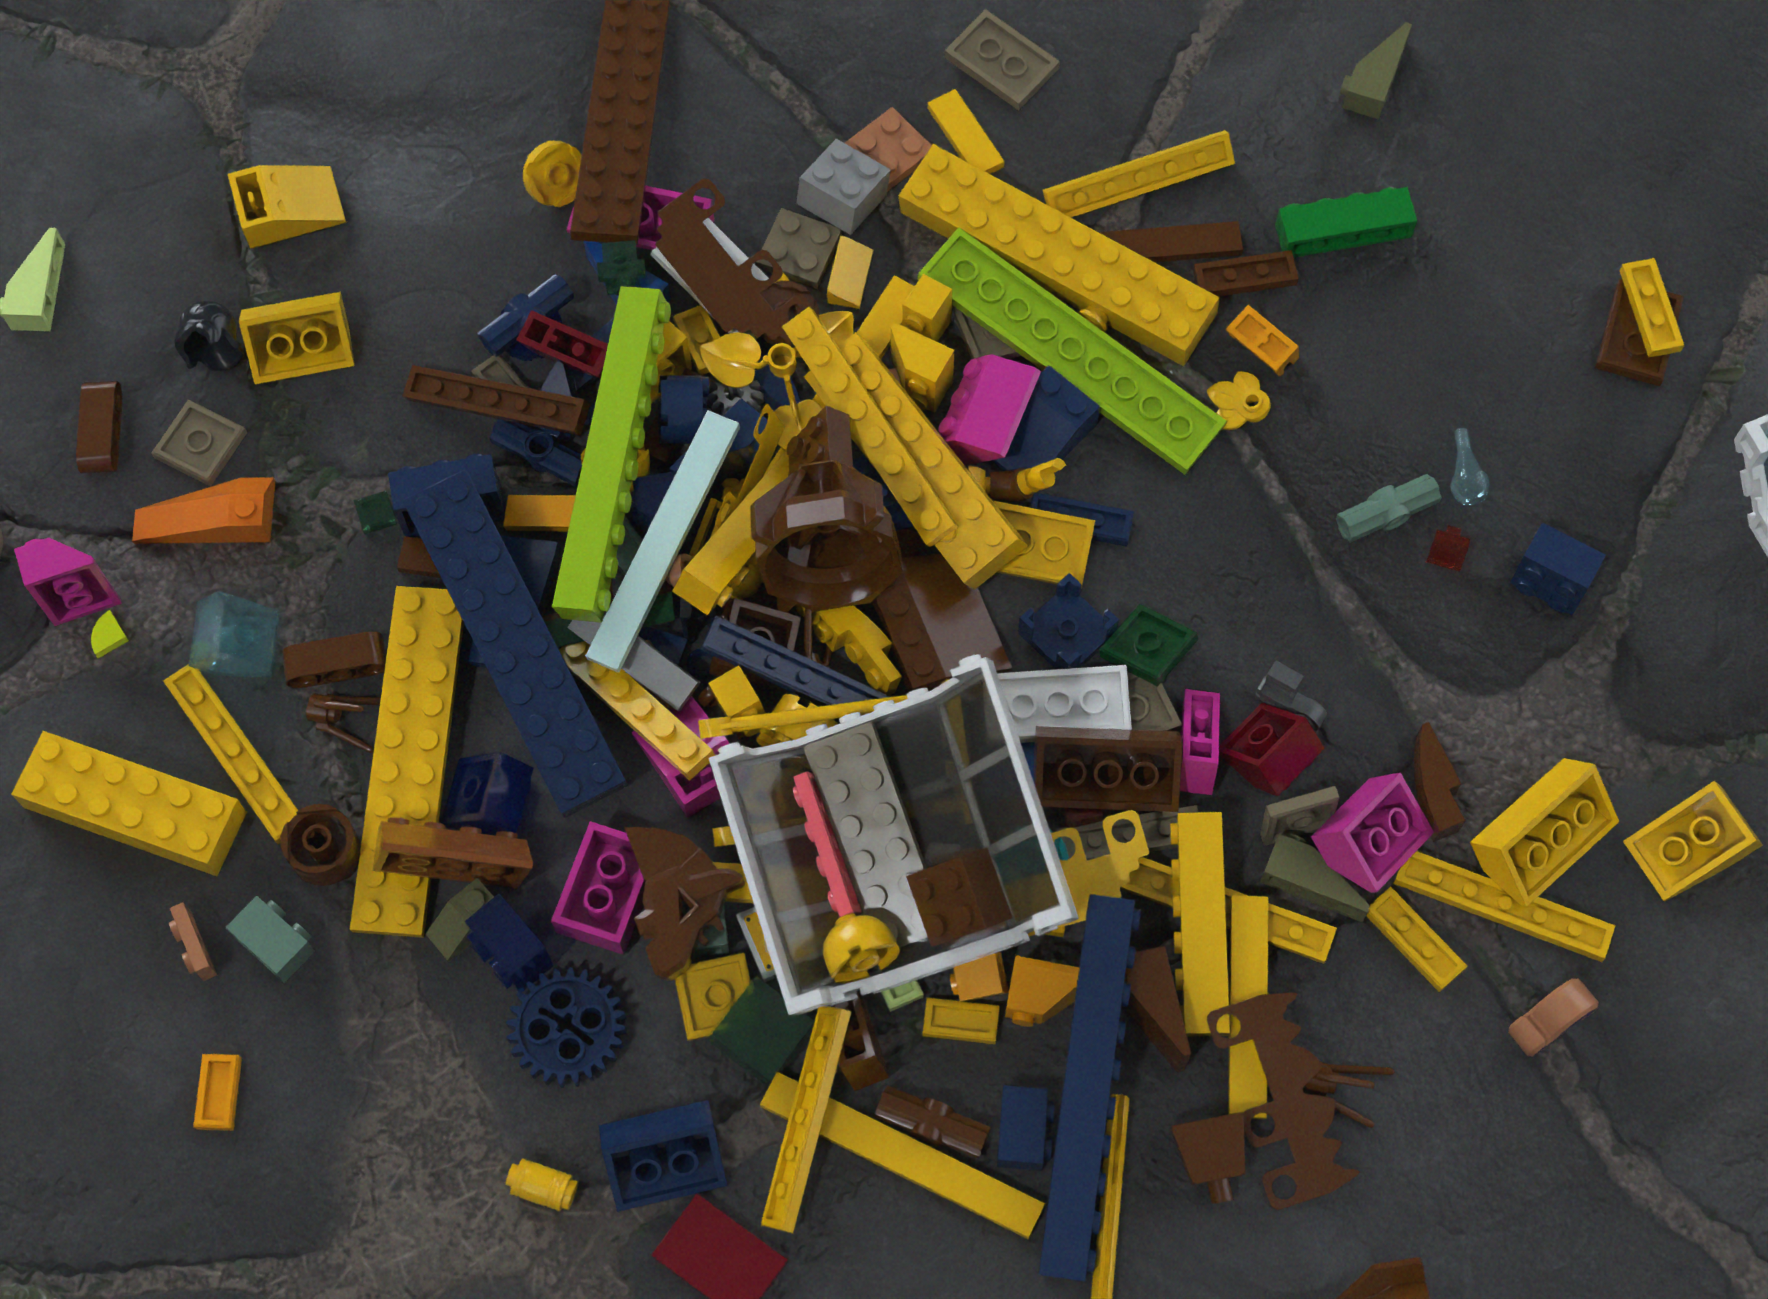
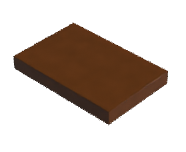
(1622, 344)

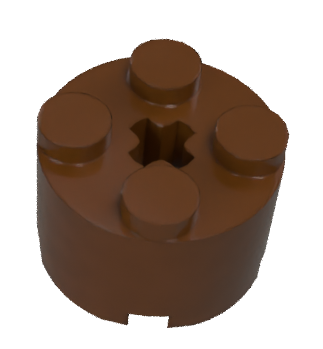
(303, 849)

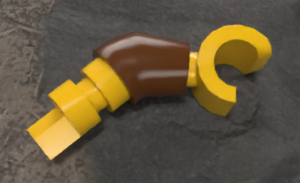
(1017, 483)

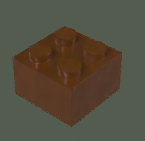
(763, 621)
(959, 897)

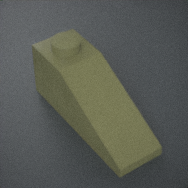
(1374, 75)
(1304, 874)

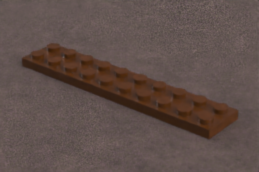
(620, 121)

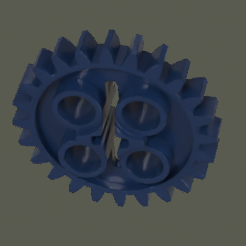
(585, 1001)

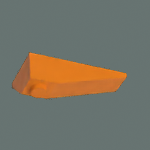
(218, 514)

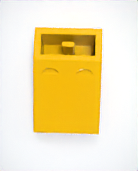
(284, 201)

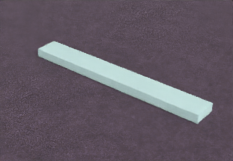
(662, 541)

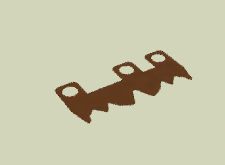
(1296, 1114)

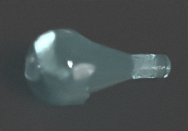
(1469, 482)

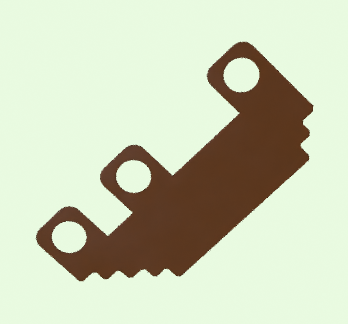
(713, 276)

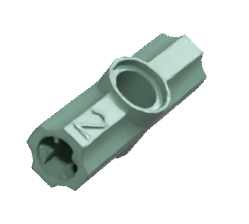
(1388, 508)

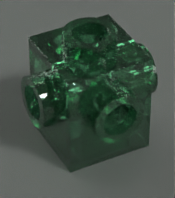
(620, 266)

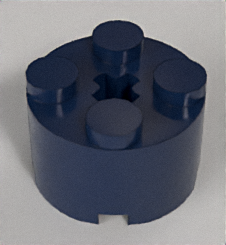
(681, 407)

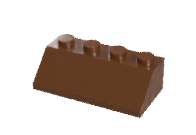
(1108, 768)

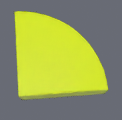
(107, 635)

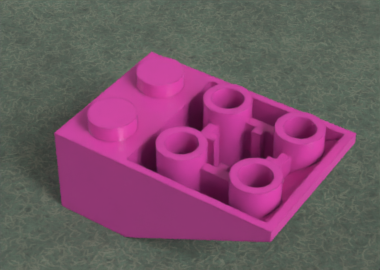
(702, 788)

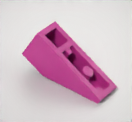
(1200, 741)

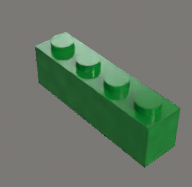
(1346, 222)

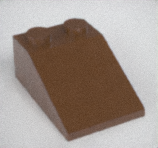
(1156, 1006)

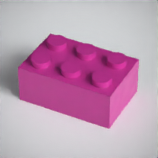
(601, 891)

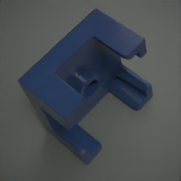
(1067, 627)

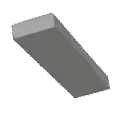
(648, 667)

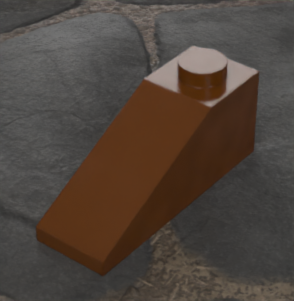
(861, 1052)

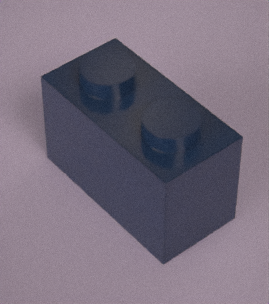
(1023, 1128)

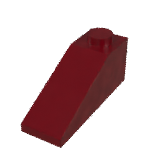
(563, 344)

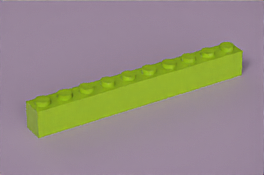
(611, 455)

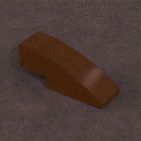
(1436, 785)

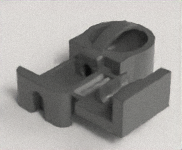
(1279, 691)

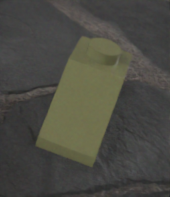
(449, 929)

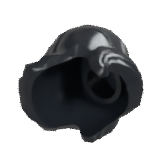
(208, 336)

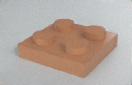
(893, 144)

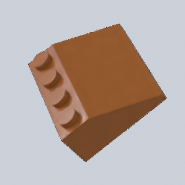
(451, 854)

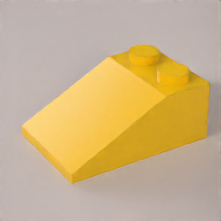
(1692, 841)

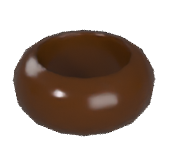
(707, 698)

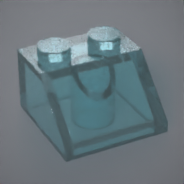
(233, 636)

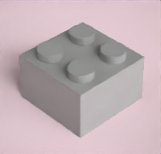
(843, 186)

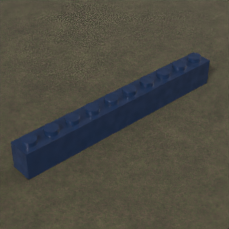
(1087, 1088)

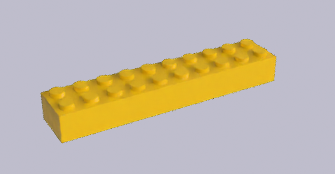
(1061, 254)

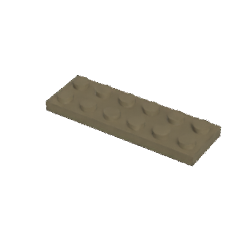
(870, 826)

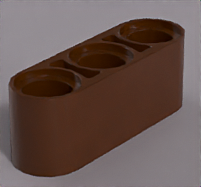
(99, 427)
(334, 659)

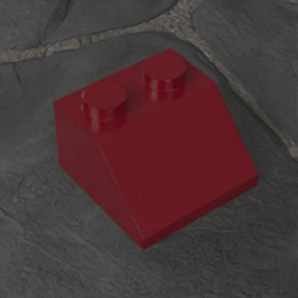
(1271, 748)

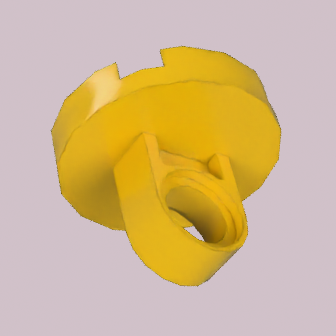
(552, 173)

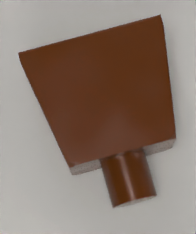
(1212, 1152)

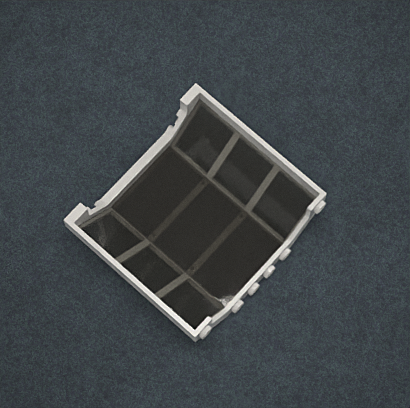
(962, 793)

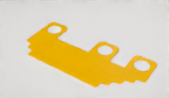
(1105, 873)

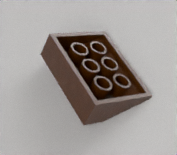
(935, 622)

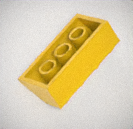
(1546, 830)

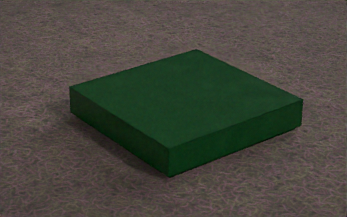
(1148, 644)

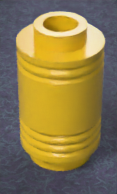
(541, 1185)

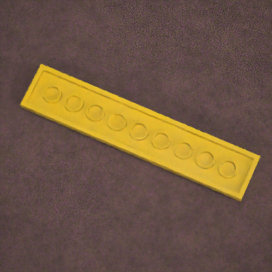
(408, 752)

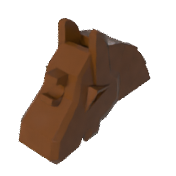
(674, 872)

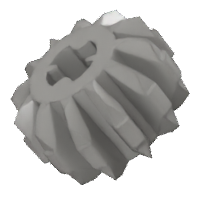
(724, 397)

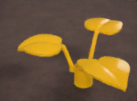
(736, 356)

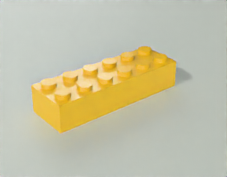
(129, 803)

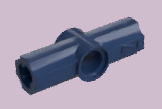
(544, 300)
(525, 442)

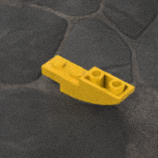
(862, 642)

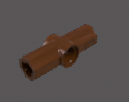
(932, 1122)

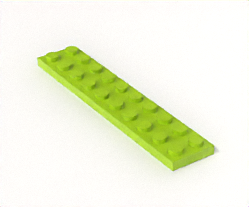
(1058, 337)

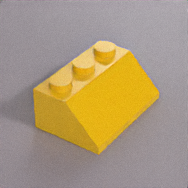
(297, 337)

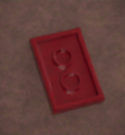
(718, 1254)

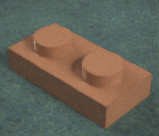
(186, 929)

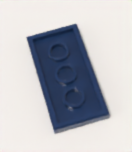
(536, 564)

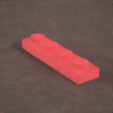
(830, 860)

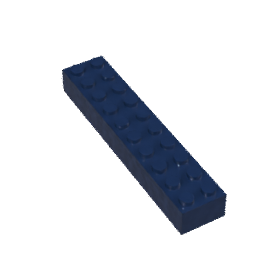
(515, 643)

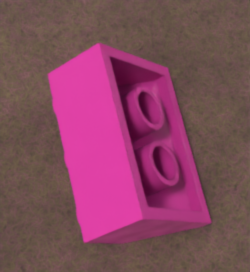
(987, 408)
(64, 580)
(1373, 832)

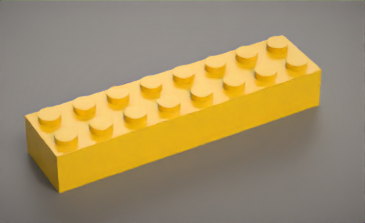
(983, 535)

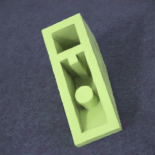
(34, 286)

